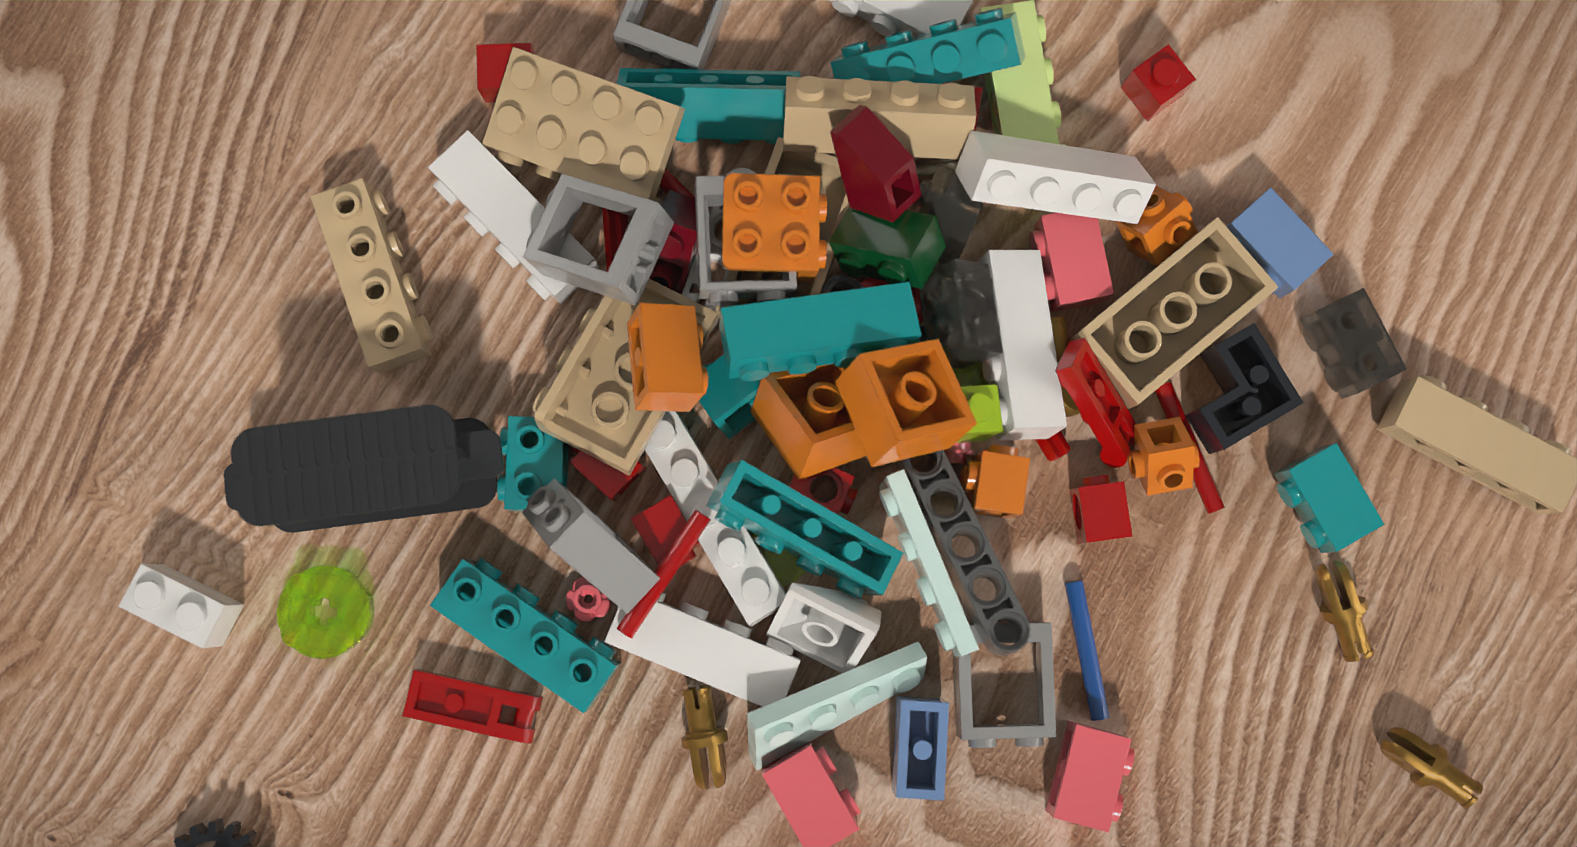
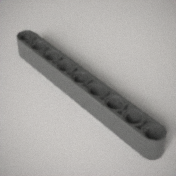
(960, 523)

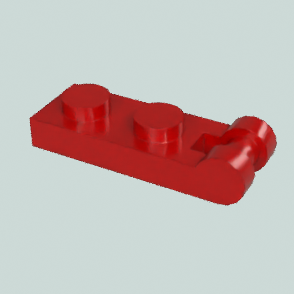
(1097, 401)
(470, 706)

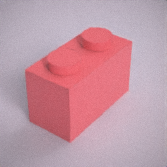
(1072, 260)
(1090, 776)
(810, 797)

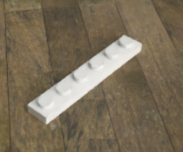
(730, 551)

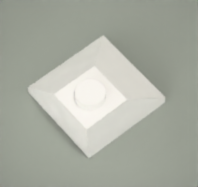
(825, 625)

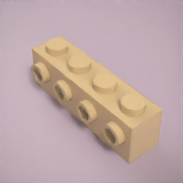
(922, 116)
(371, 275)
(1481, 445)

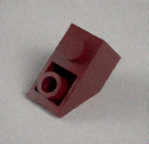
(874, 166)
(681, 244)

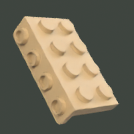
(581, 126)
(593, 393)

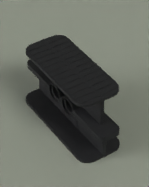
(362, 468)

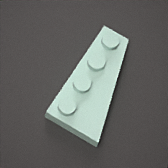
(921, 549)
(822, 707)

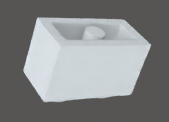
(181, 605)

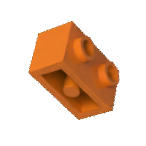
(666, 357)
(996, 482)

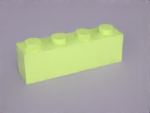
(1021, 94)

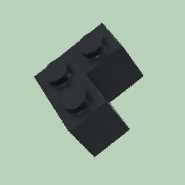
(1252, 389)

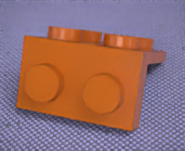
(773, 224)

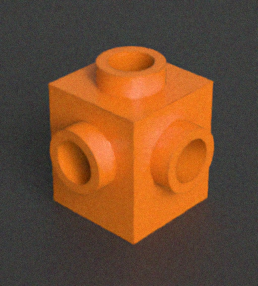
(1162, 227)
(1169, 463)

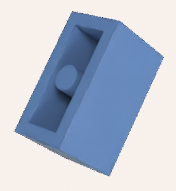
(1279, 242)
(920, 748)

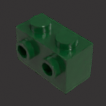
(887, 249)

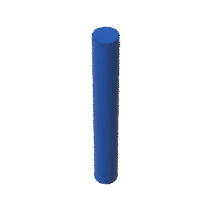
(1087, 650)

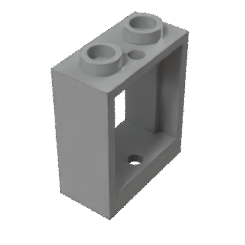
(662, 49)
(634, 257)
(725, 293)
(589, 545)
(1026, 733)

